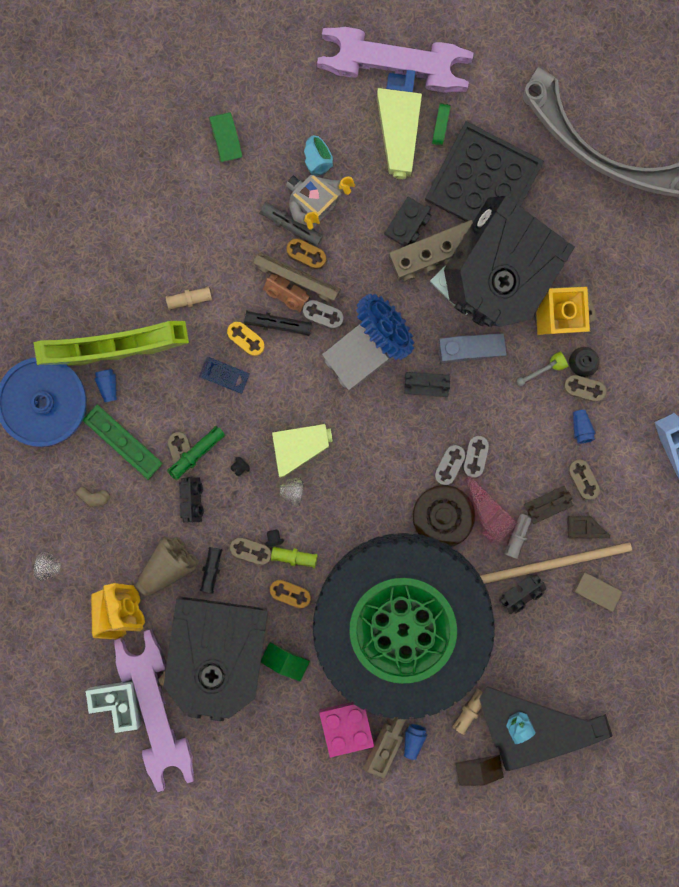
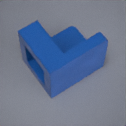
(401, 82)

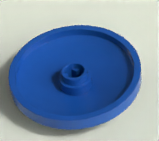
(41, 403)

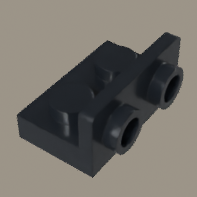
(408, 221)

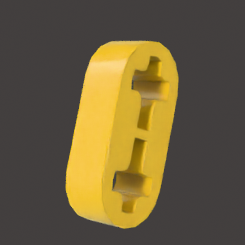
(242, 342)

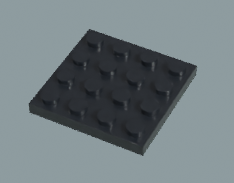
(480, 169)

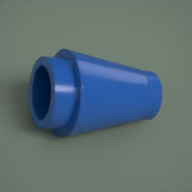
(106, 384)
(583, 427)
(414, 739)

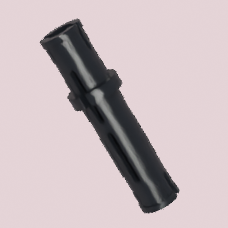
(277, 323)

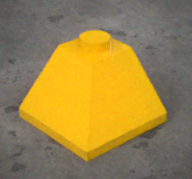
(563, 311)

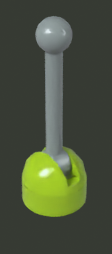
(557, 362)

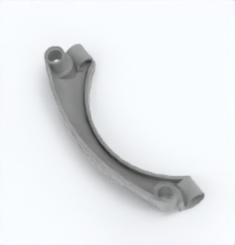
(552, 115)

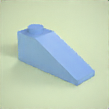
(669, 436)

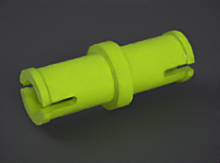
(294, 557)

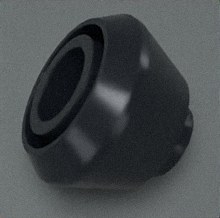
(580, 363)

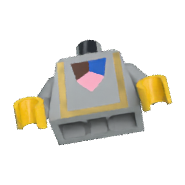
(315, 197)

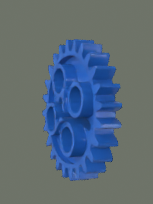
(385, 326)

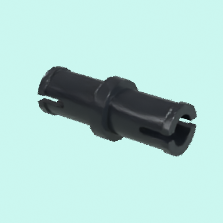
(211, 570)

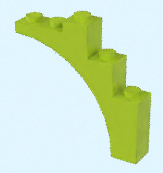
(111, 346)

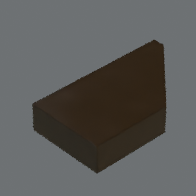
(585, 528)

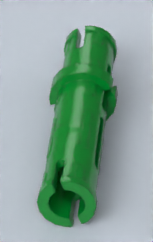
(189, 458)

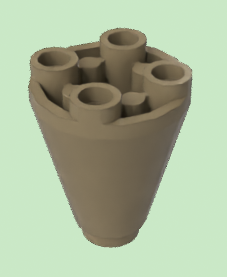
(166, 566)

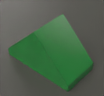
(284, 662)

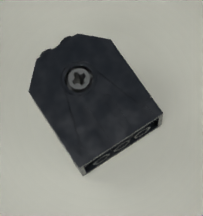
(504, 264)
(220, 639)

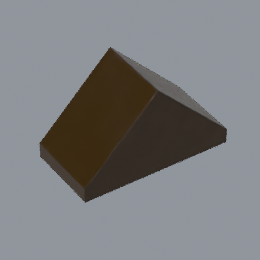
(479, 771)

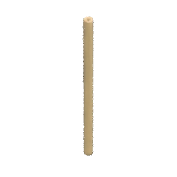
(555, 563)

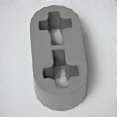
(320, 319)
(470, 455)
(445, 462)

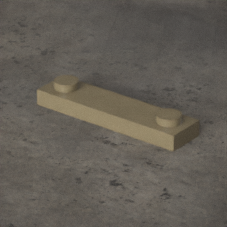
(270, 264)

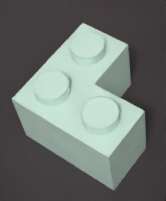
(120, 699)

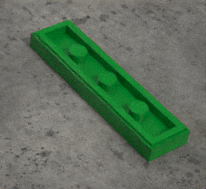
(122, 442)

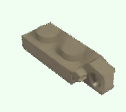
(385, 748)

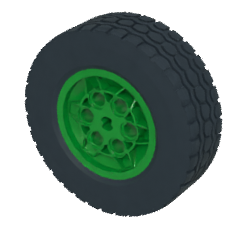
(429, 579)

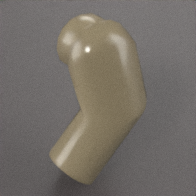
(93, 499)

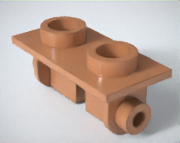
(277, 288)

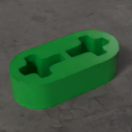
(441, 124)

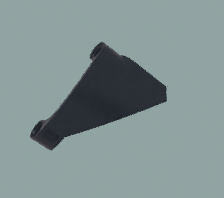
(554, 735)

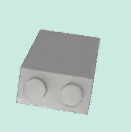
(355, 358)

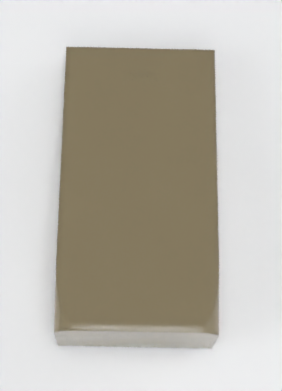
(597, 591)

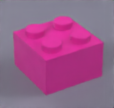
(346, 729)

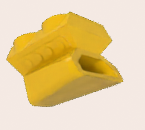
(116, 611)

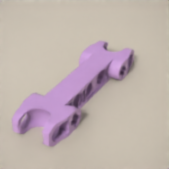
(432, 65)
(165, 748)

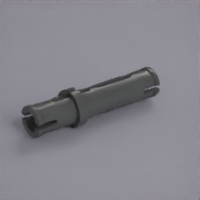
(268, 211)

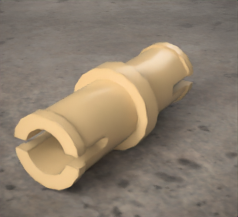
(188, 298)
(468, 714)

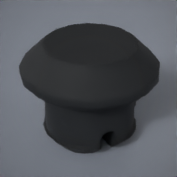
(241, 466)
(274, 538)

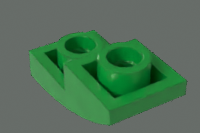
(225, 136)

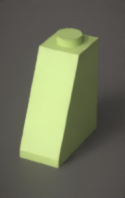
(299, 446)

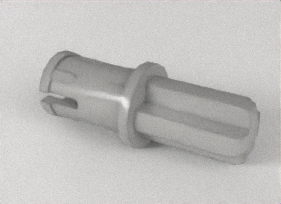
(518, 536)

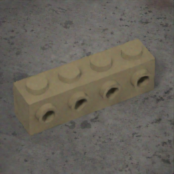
(427, 253)

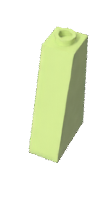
(399, 127)

